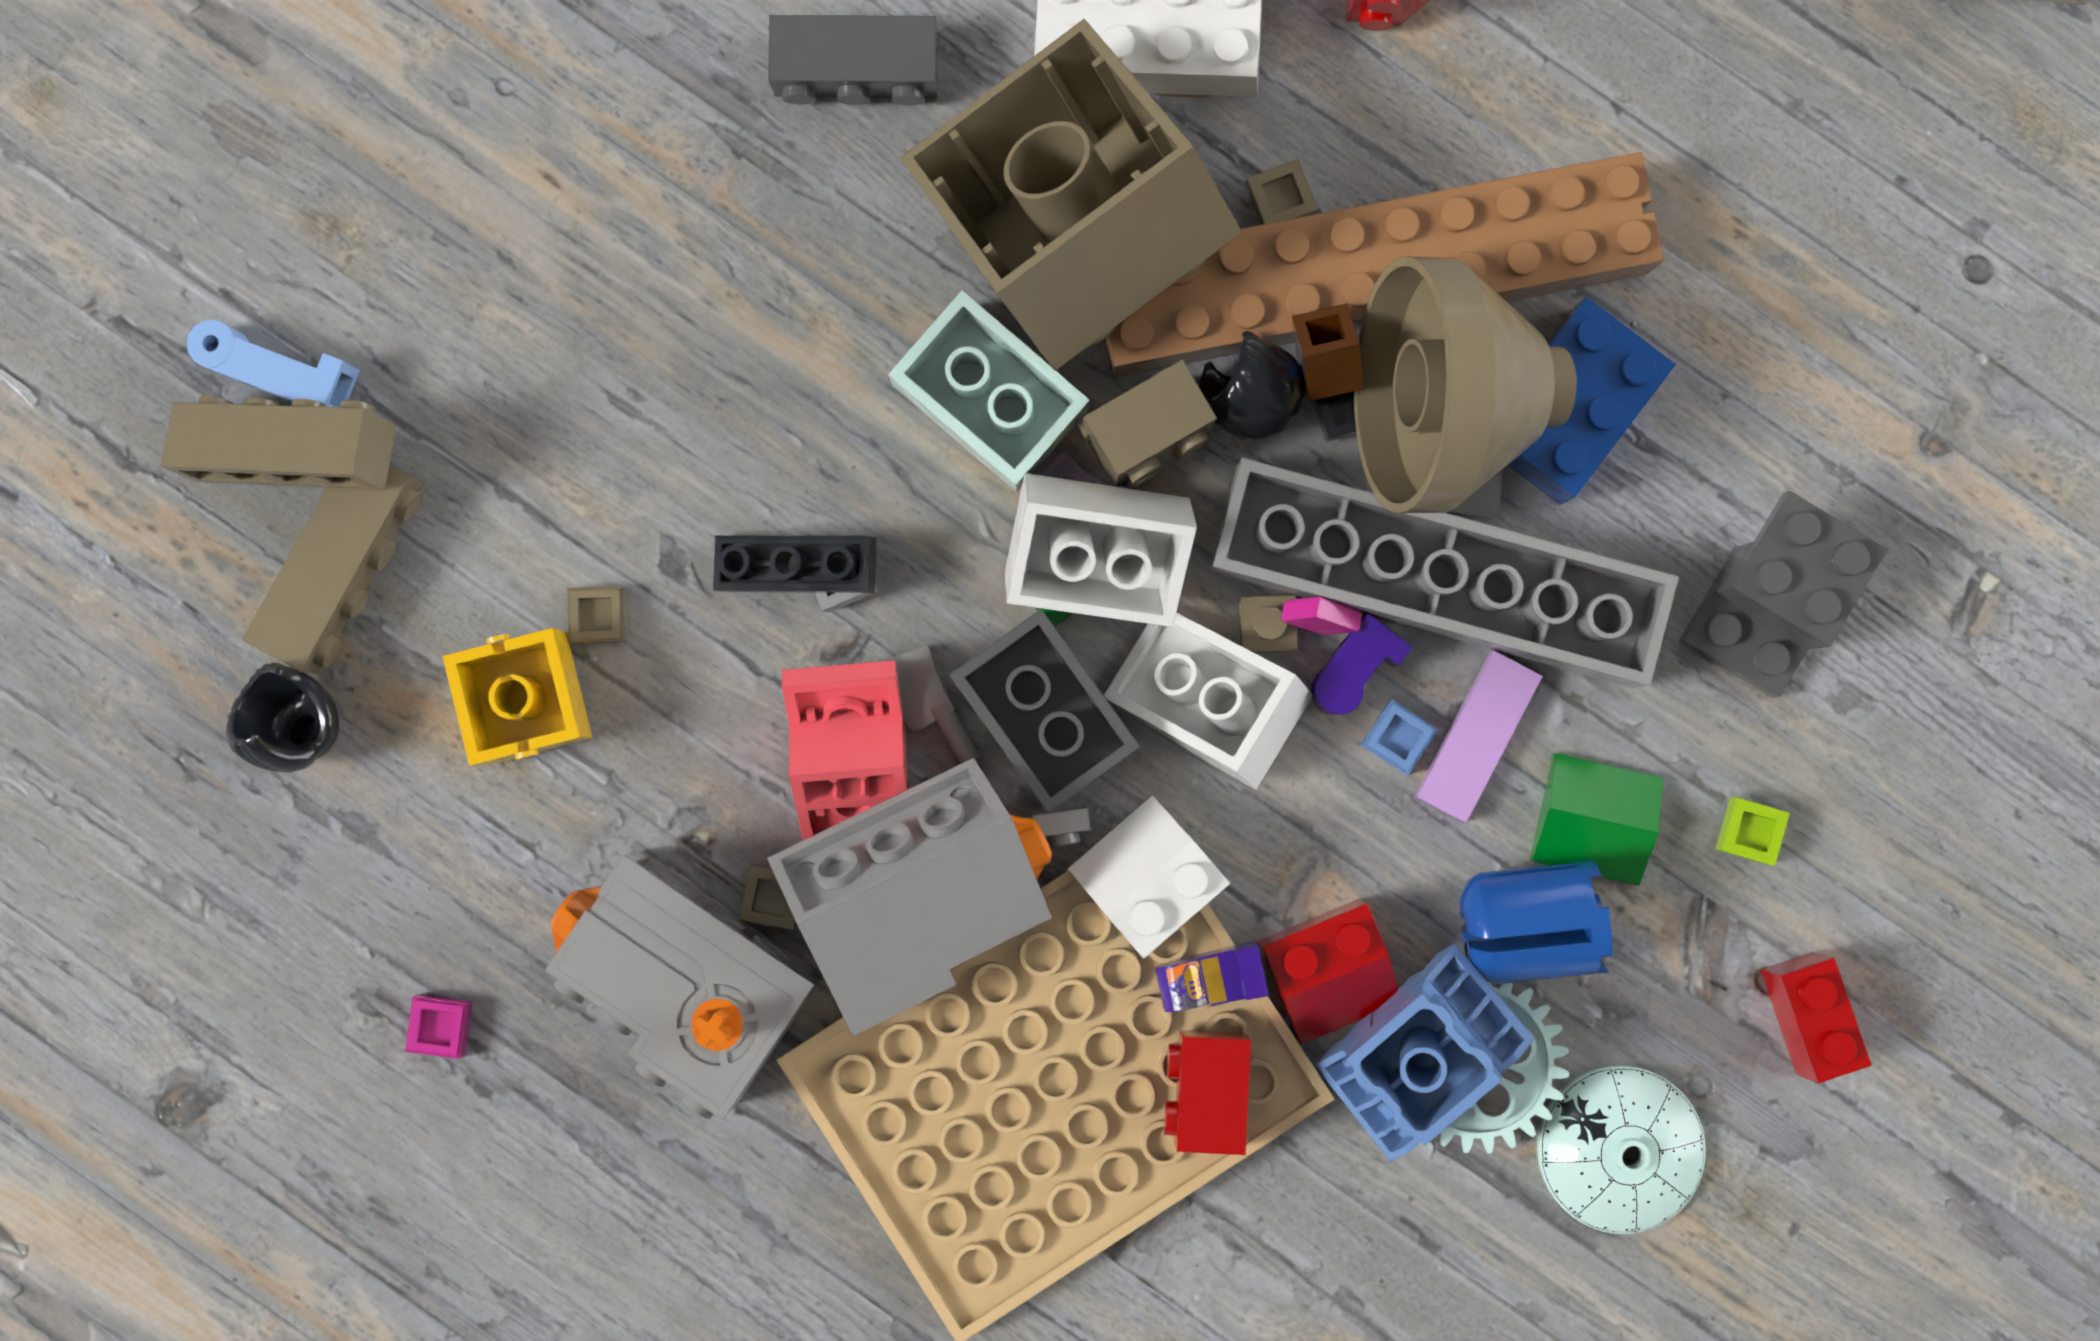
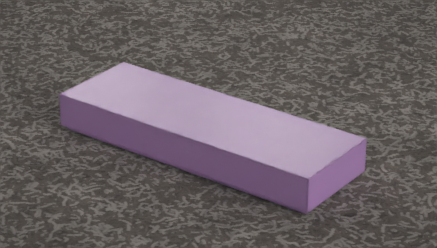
(1478, 736)

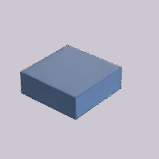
(1398, 737)

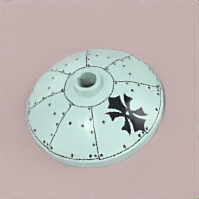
(1594, 1126)

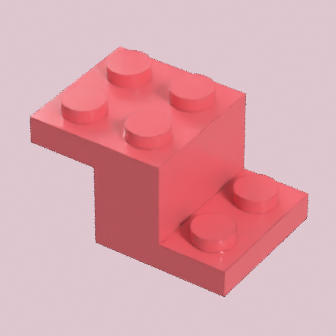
(844, 740)

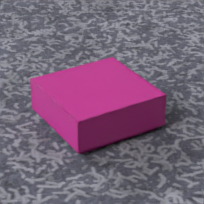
(1321, 615)
(438, 1026)

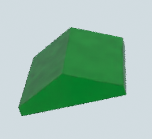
(1598, 817)

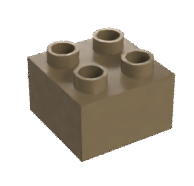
(1073, 193)

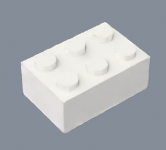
(1099, 550)

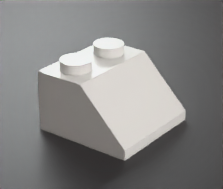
(1148, 876)

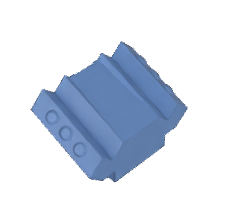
(1425, 1054)

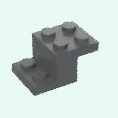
(1783, 594)

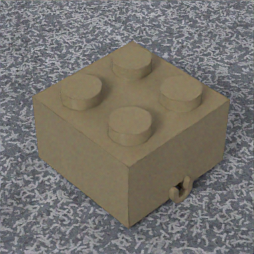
(1149, 426)

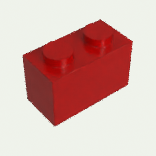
(1816, 1017)
(1210, 1092)

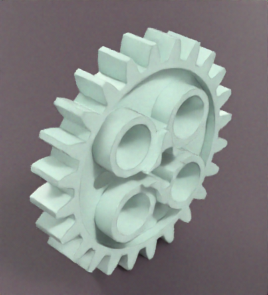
(1524, 1098)

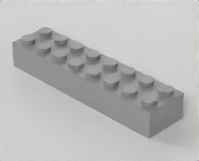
(1444, 574)

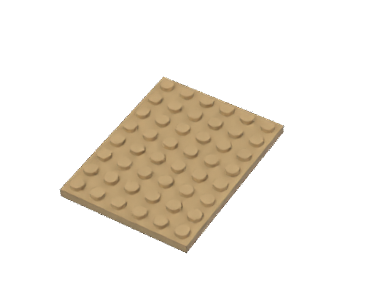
(1028, 1105)

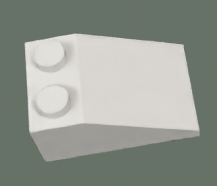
(1210, 697)

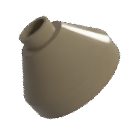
(1450, 385)

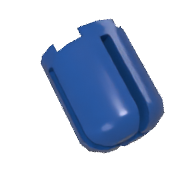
(1535, 923)

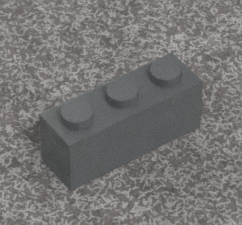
(853, 58)

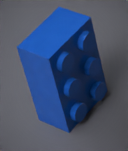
(1613, 383)

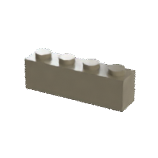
(279, 443)
(330, 569)

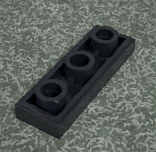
(820, 566)

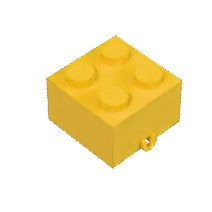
(517, 696)

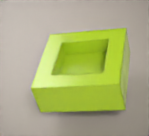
(1752, 831)

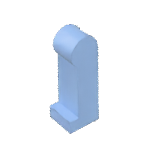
(231, 355)

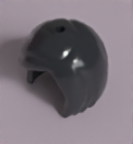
(1261, 393)
(275, 715)

